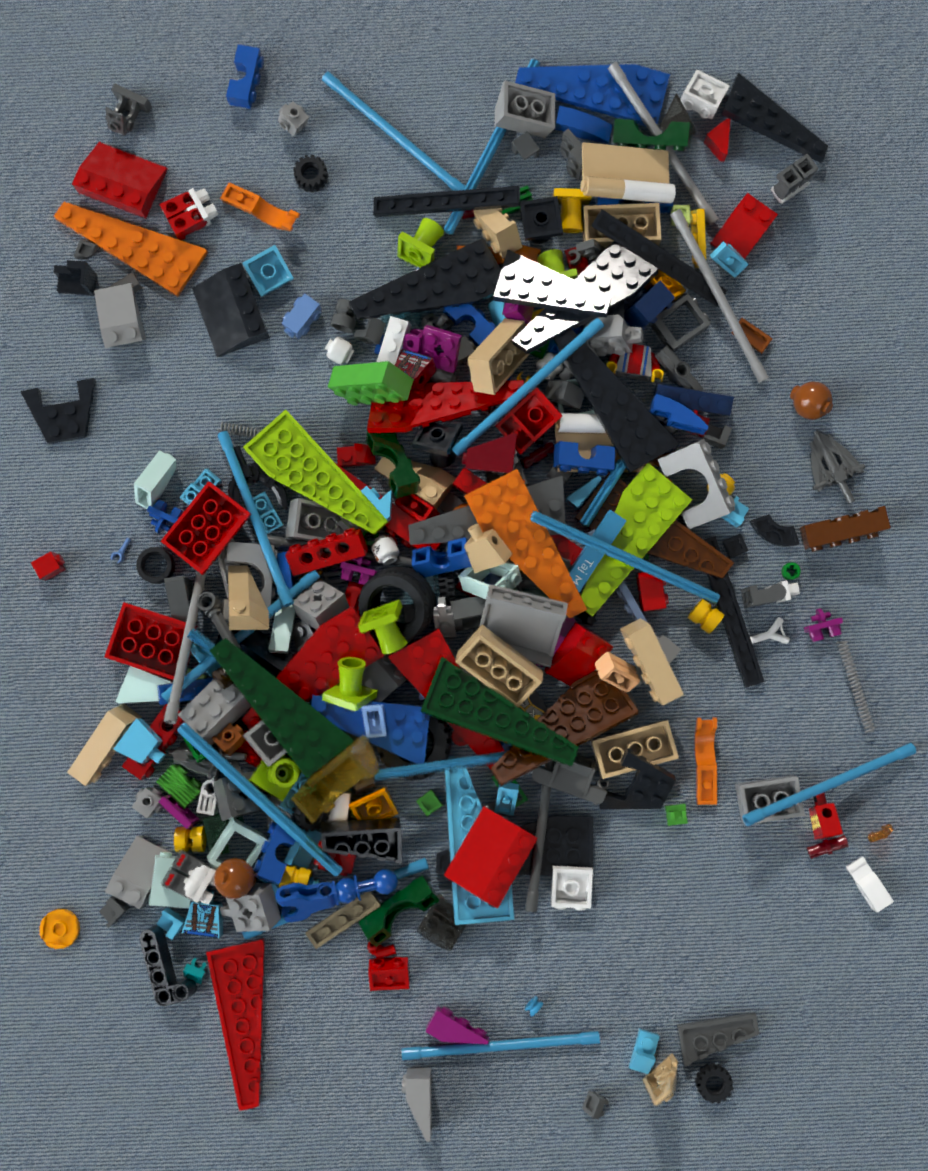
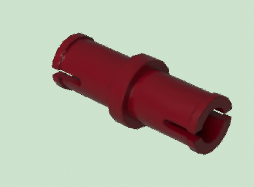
(827, 846)

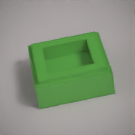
(429, 802)

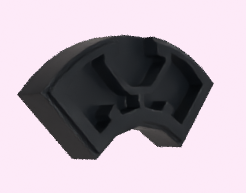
(775, 533)

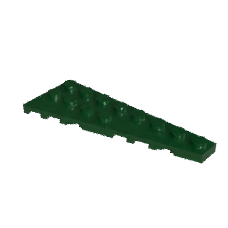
(471, 705)
(296, 725)

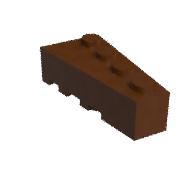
(845, 529)

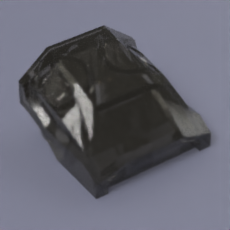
(439, 925)

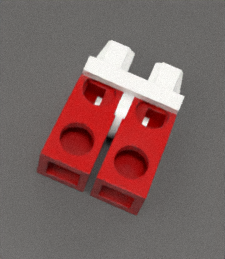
(187, 213)

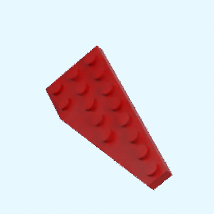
(435, 403)
(316, 663)

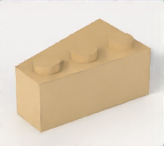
(498, 230)

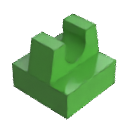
(676, 814)

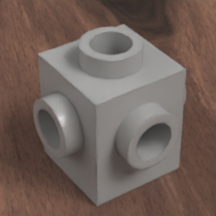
(292, 118)
(146, 807)

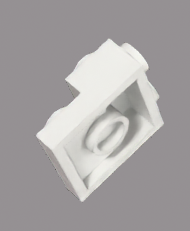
(704, 94)
(571, 887)

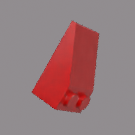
(745, 225)
(577, 655)

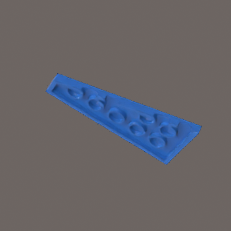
(404, 727)

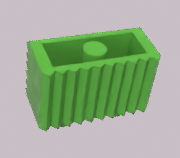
(180, 785)

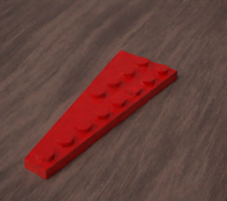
(419, 663)
(238, 991)

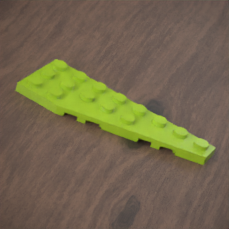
(649, 509)

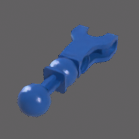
(313, 898)

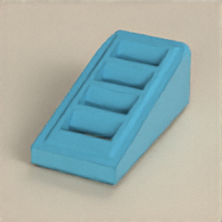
(579, 496)
(201, 655)

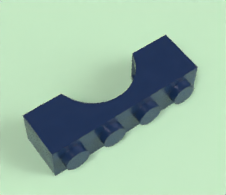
(697, 400)

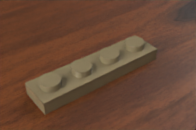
(342, 919)

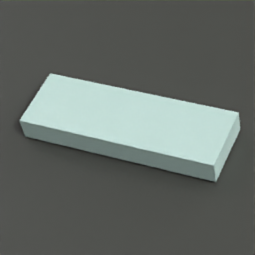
(282, 630)

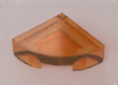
(881, 834)

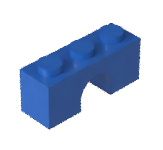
(242, 91)
(468, 312)
(568, 457)
(431, 562)
(269, 867)

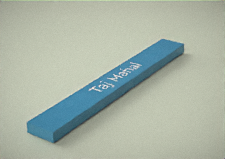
(589, 558)

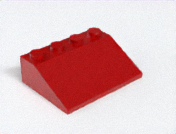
(119, 179)
(205, 527)
(147, 641)
(490, 857)

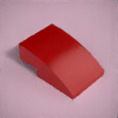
(529, 420)

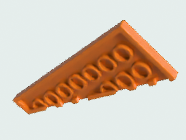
(152, 254)

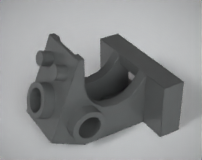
(127, 101)

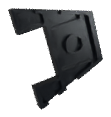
(63, 420)
(647, 789)

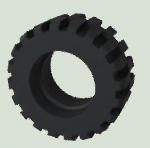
(440, 749)

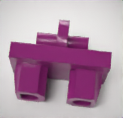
(349, 569)
(832, 625)

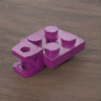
(429, 338)

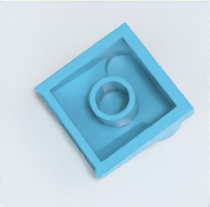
(268, 270)

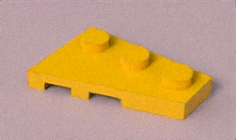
(698, 230)

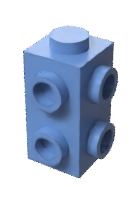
(299, 319)

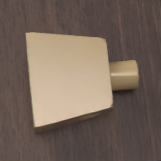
(486, 549)

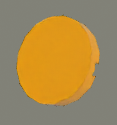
(59, 928)

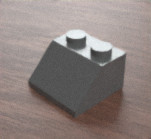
(384, 677)

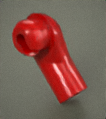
(381, 951)

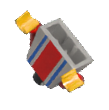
(636, 365)

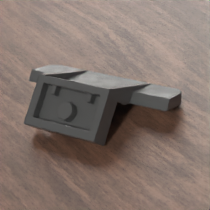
(572, 780)

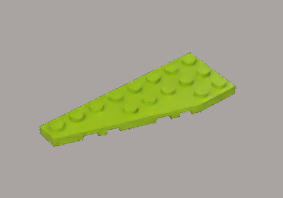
(302, 465)

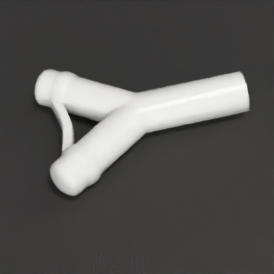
(771, 633)

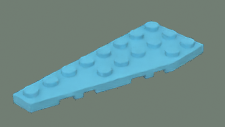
(462, 811)

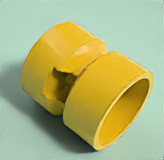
(706, 616)
(183, 838)
(295, 875)

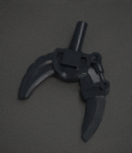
(253, 474)

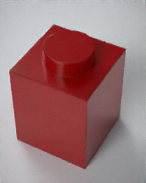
(48, 565)

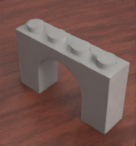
(699, 457)
(251, 555)

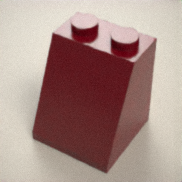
(492, 455)

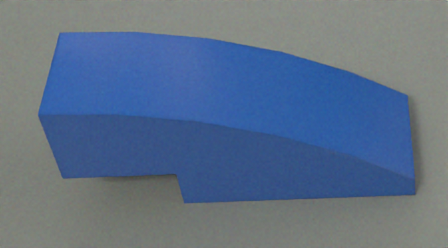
(583, 125)
(677, 415)

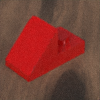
(355, 456)

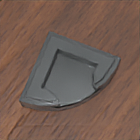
(85, 250)

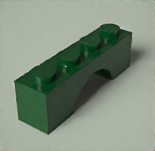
(676, 135)
(402, 479)
(378, 923)

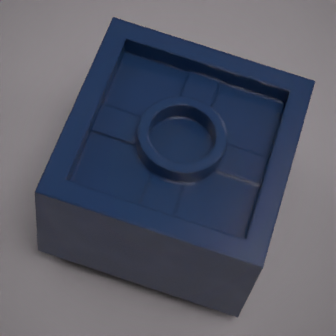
(648, 306)

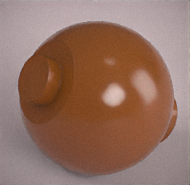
(812, 400)
(234, 878)

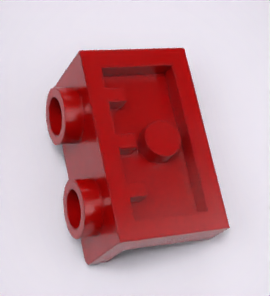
(388, 973)

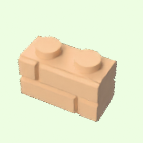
(617, 672)

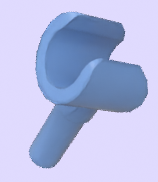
(121, 551)

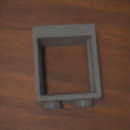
(665, 335)
(467, 613)

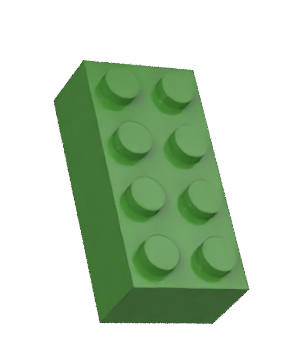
(370, 383)

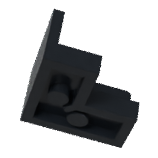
(76, 278)

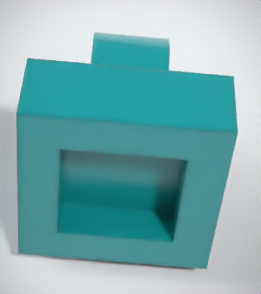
(193, 972)

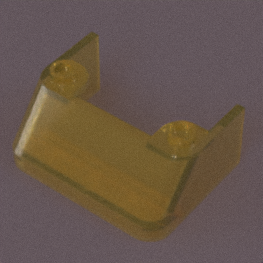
(336, 777)

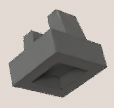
(594, 1104)

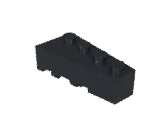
(364, 838)

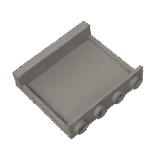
(525, 622)

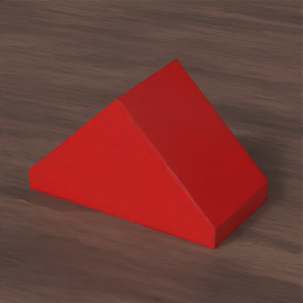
(718, 140)

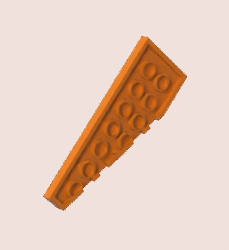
(507, 509)

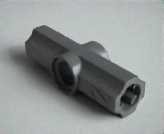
(671, 364)

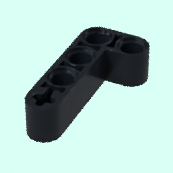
(163, 964)

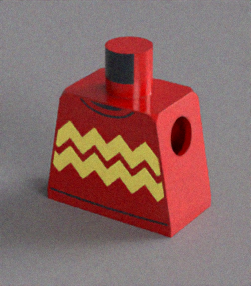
(824, 826)

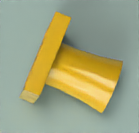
(571, 208)

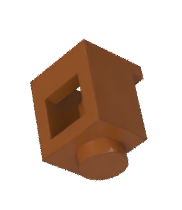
(230, 745)

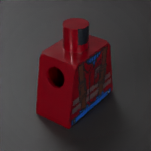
(416, 366)

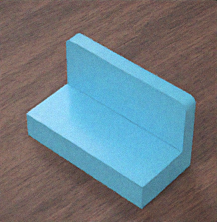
(298, 855)

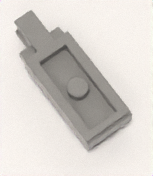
(444, 618)

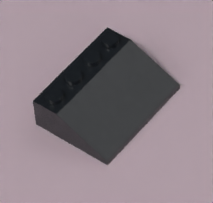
(230, 310)

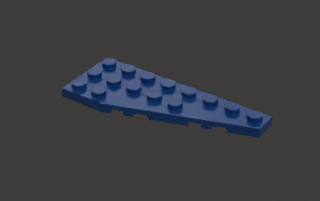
(596, 89)

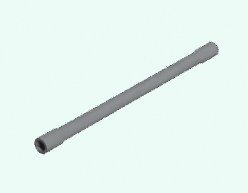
(621, 79)
(682, 226)
(173, 705)

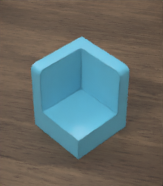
(737, 516)
(171, 922)

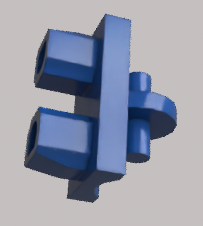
(158, 512)

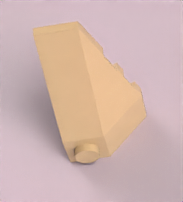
(434, 481)
(246, 604)
(662, 1080)

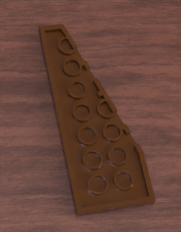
(675, 545)
(578, 715)

